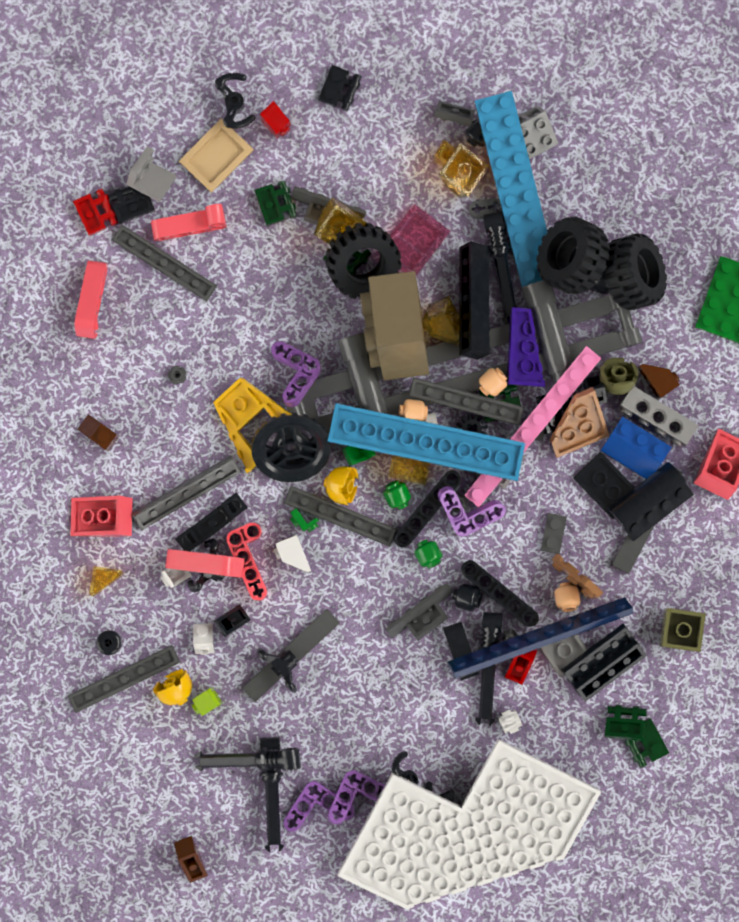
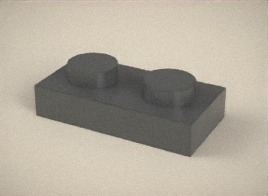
(454, 113)
(553, 533)

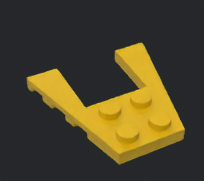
(237, 408)

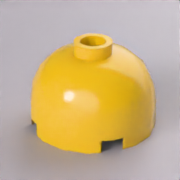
(340, 484)
(174, 689)

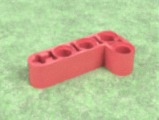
(190, 223)
(90, 299)
(204, 563)
(250, 563)

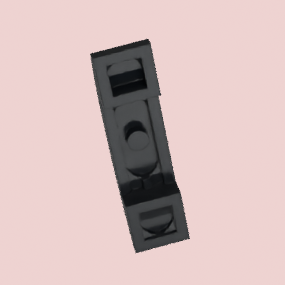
(211, 523)

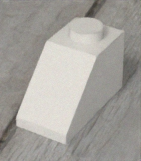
(291, 553)

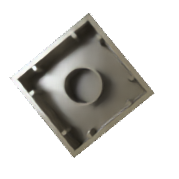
(395, 326)

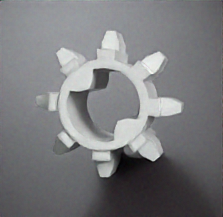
(510, 721)

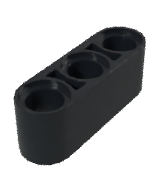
(458, 644)

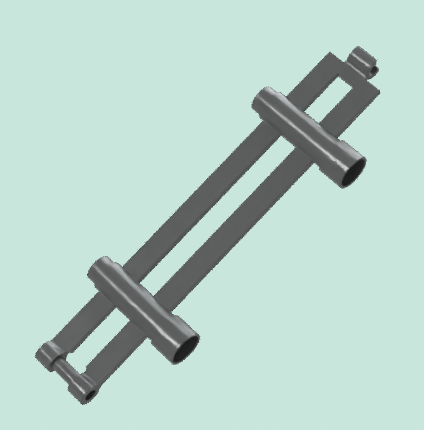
(548, 324)

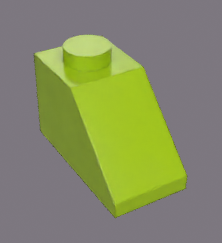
(206, 702)

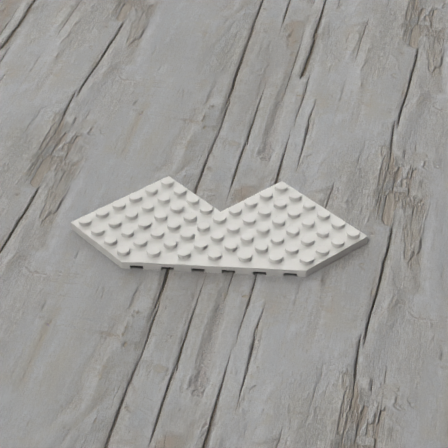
(430, 847)

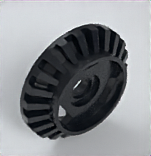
(277, 461)

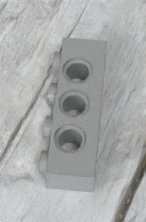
(686, 426)

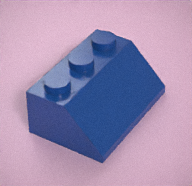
(635, 448)

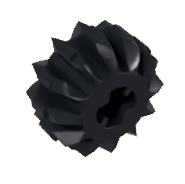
(472, 422)

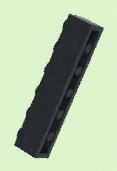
(474, 300)

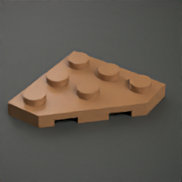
(580, 424)
(588, 589)

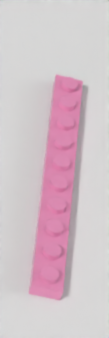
(540, 417)

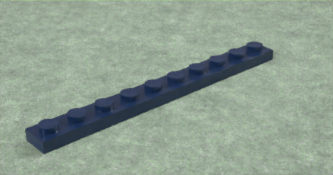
(540, 637)

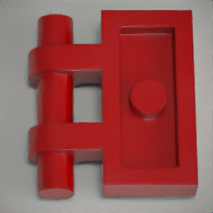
(90, 215)

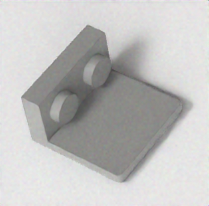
(537, 131)
(149, 177)

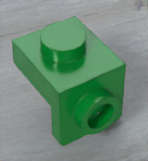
(357, 455)
(298, 520)

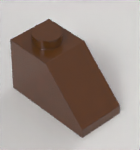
(659, 379)
(98, 432)
(190, 859)

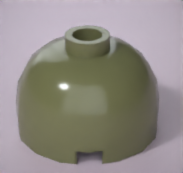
(618, 376)

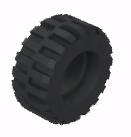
(349, 243)
(587, 263)
(635, 272)

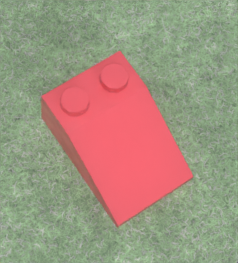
(720, 466)
(101, 516)

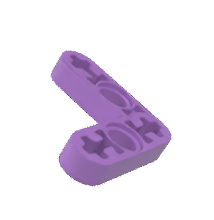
(302, 371)
(462, 517)
(352, 790)
(311, 800)

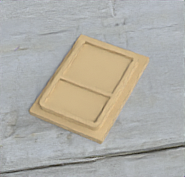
(216, 155)

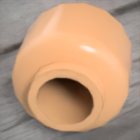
(493, 382)
(413, 410)
(567, 597)

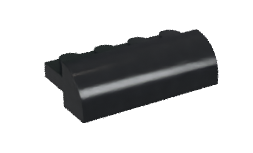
(651, 501)
(603, 662)

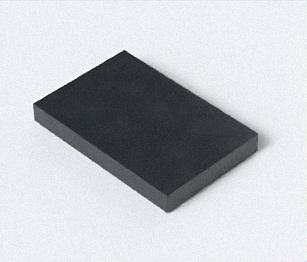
(603, 482)

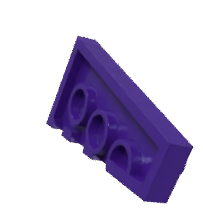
(523, 356)

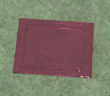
(418, 238)

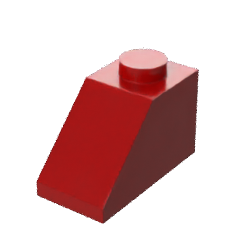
(275, 120)
(520, 667)

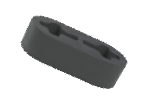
(483, 204)

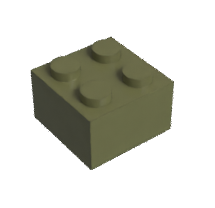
(682, 630)

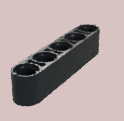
(419, 515)
(509, 595)

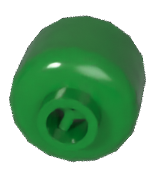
(397, 494)
(428, 554)

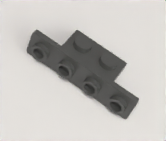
(316, 204)
(422, 617)

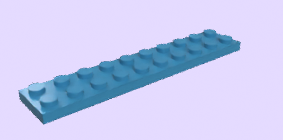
(513, 181)
(426, 442)

